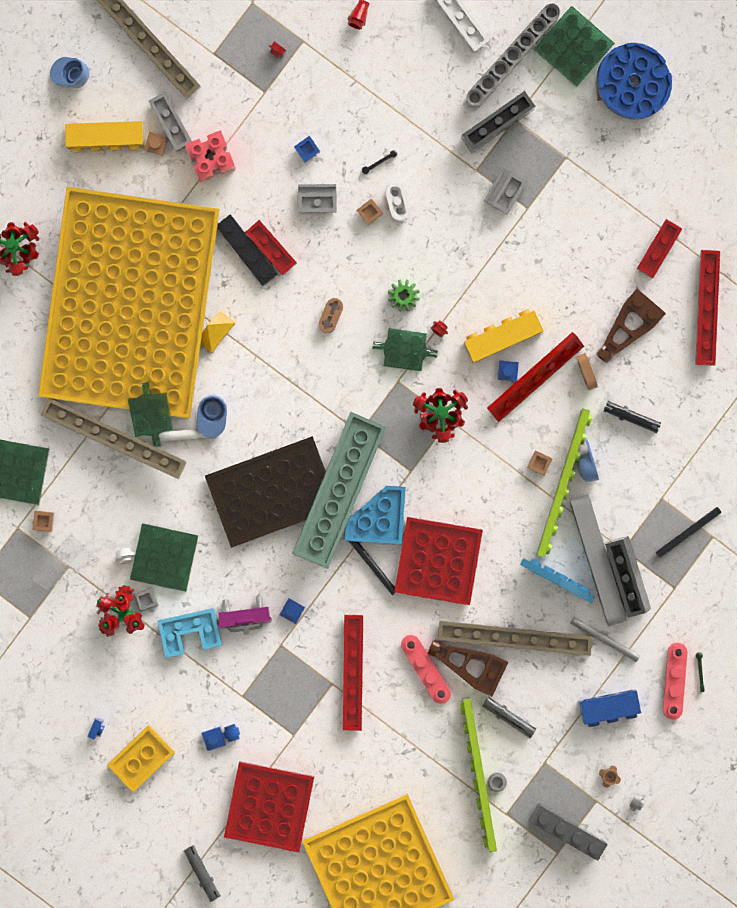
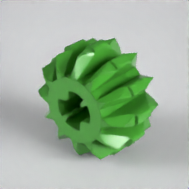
(407, 301)

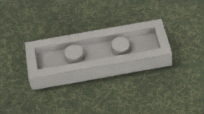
(170, 121)

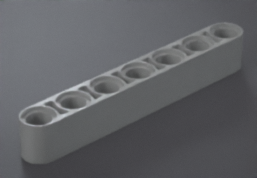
(516, 47)
(598, 560)

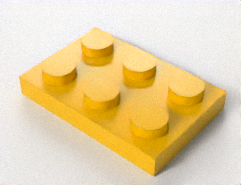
(141, 758)

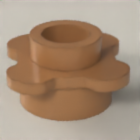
(609, 781)

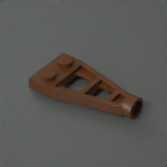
(645, 310)
(492, 671)

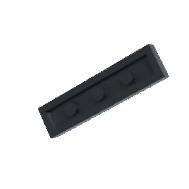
(246, 250)

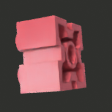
(221, 161)

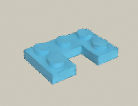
(174, 627)

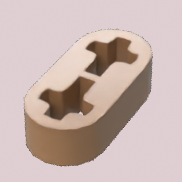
(326, 313)
(587, 371)

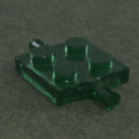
(405, 349)
(150, 414)

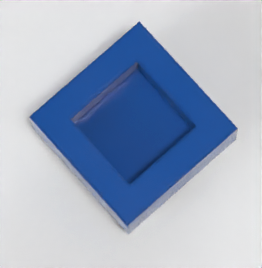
(307, 149)
(508, 371)
(292, 610)
(96, 729)

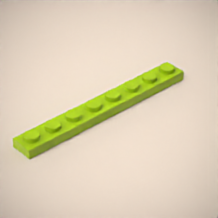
(562, 490)
(479, 782)

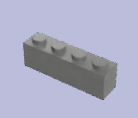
(498, 122)
(628, 576)
(568, 831)

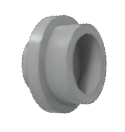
(497, 782)
(637, 802)

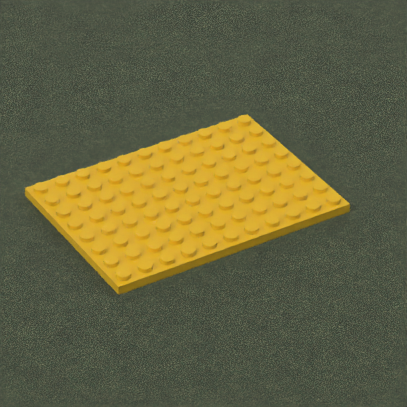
(128, 299)

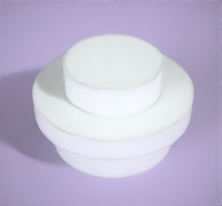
(124, 555)

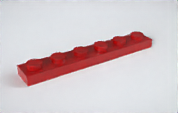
(707, 307)
(535, 377)
(353, 672)

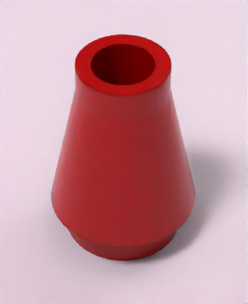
(358, 16)

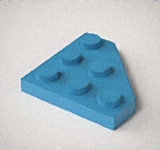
(379, 518)
(558, 579)

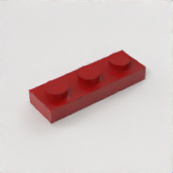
(271, 247)
(659, 248)

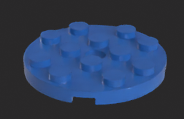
(615, 85)

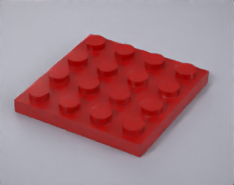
(438, 561)
(269, 806)

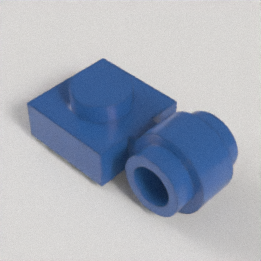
(215, 738)

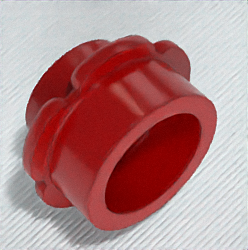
(277, 50)
(439, 328)

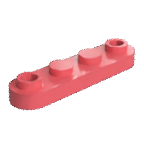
(425, 669)
(675, 681)

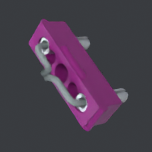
(244, 617)

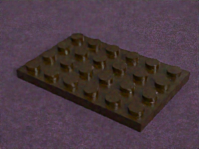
(267, 491)

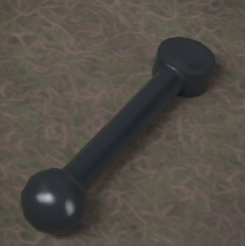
(365, 170)

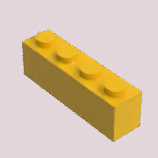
(104, 135)
(504, 336)

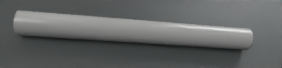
(605, 639)

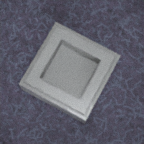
(146, 599)

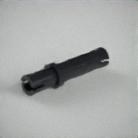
(631, 416)

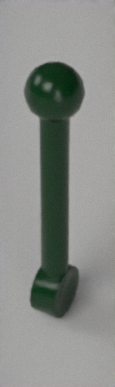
(699, 656)

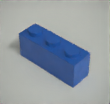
(610, 707)

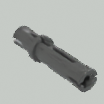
(503, 713)
(201, 873)

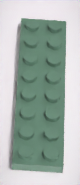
(339, 490)

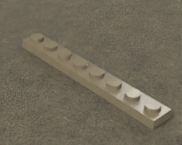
(151, 46)
(113, 438)
(515, 638)

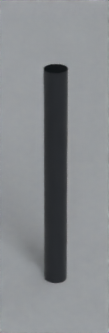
(688, 532)
(373, 566)

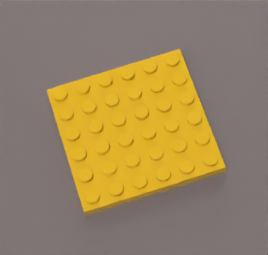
(379, 861)

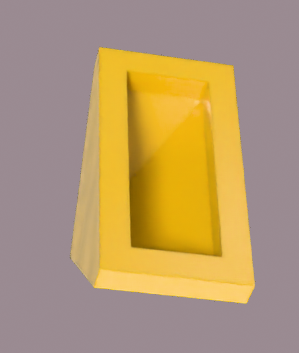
(216, 331)

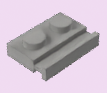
(505, 191)
(317, 198)

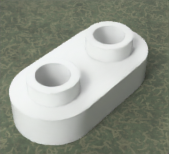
(396, 202)

